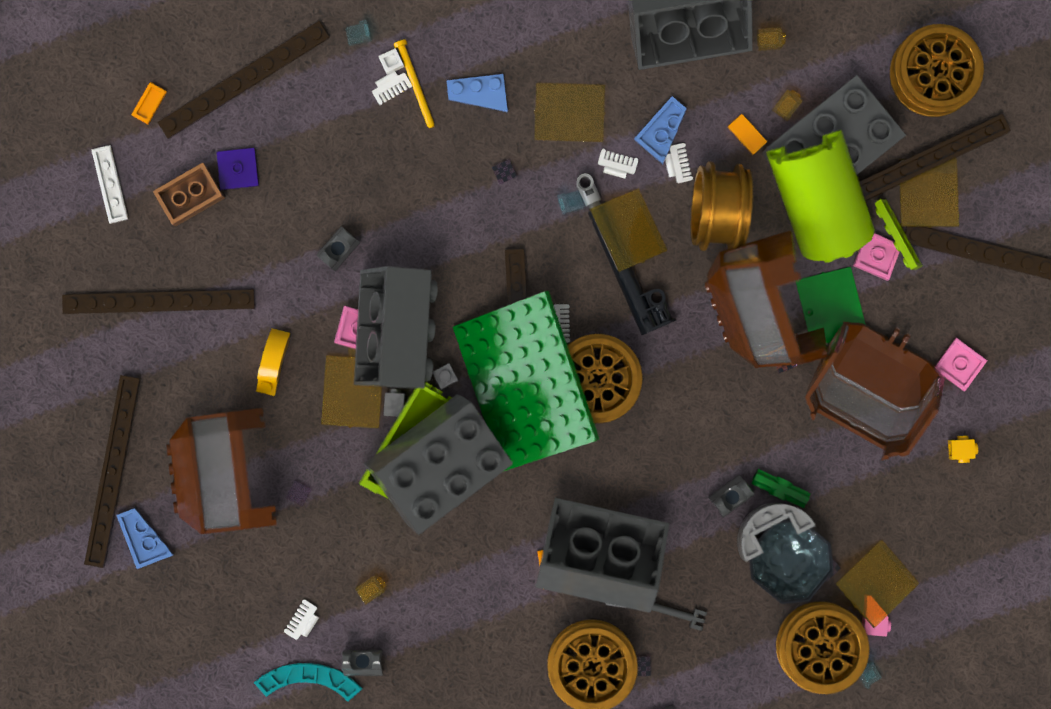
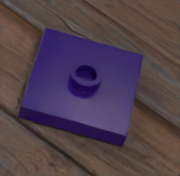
(237, 168)

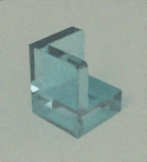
(358, 33)
(570, 202)
(869, 675)

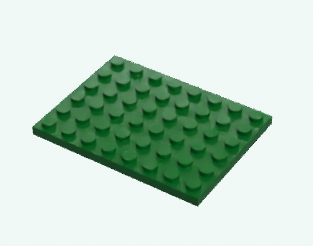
(526, 380)

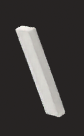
(110, 184)

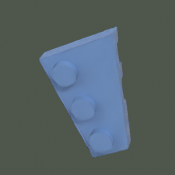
(479, 91)
(662, 129)
(142, 540)

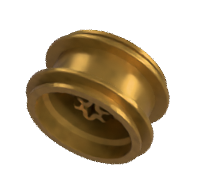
(910, 89)
(721, 206)
(630, 373)
(804, 619)
(580, 634)

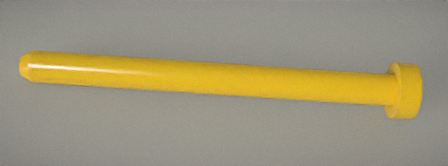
(414, 81)

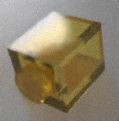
(770, 39)
(787, 104)
(371, 588)

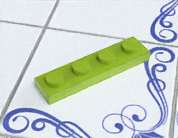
(894, 228)

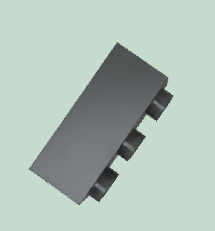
(688, 30)
(859, 115)
(394, 327)
(438, 463)
(603, 555)

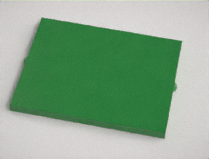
(831, 301)

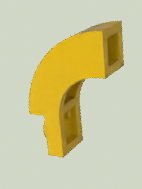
(272, 361)

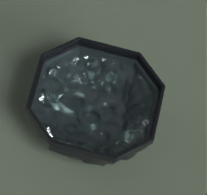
(791, 563)

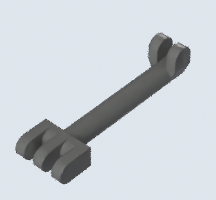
(693, 618)

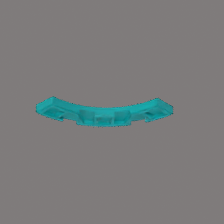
(308, 673)

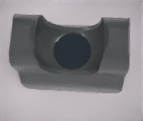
(338, 248)
(731, 495)
(362, 662)

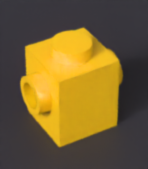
(962, 449)

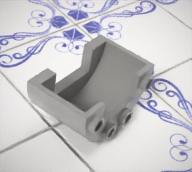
(763, 518)

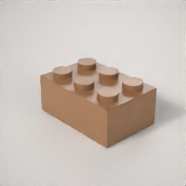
(189, 194)

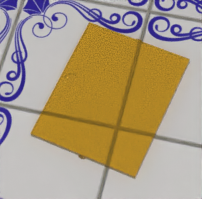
(569, 112)
(931, 198)
(628, 230)
(345, 402)
(877, 583)

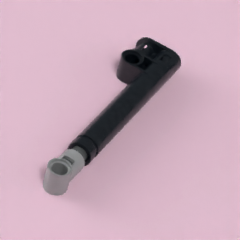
(645, 312)

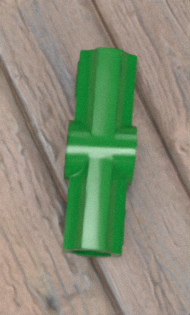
(780, 488)

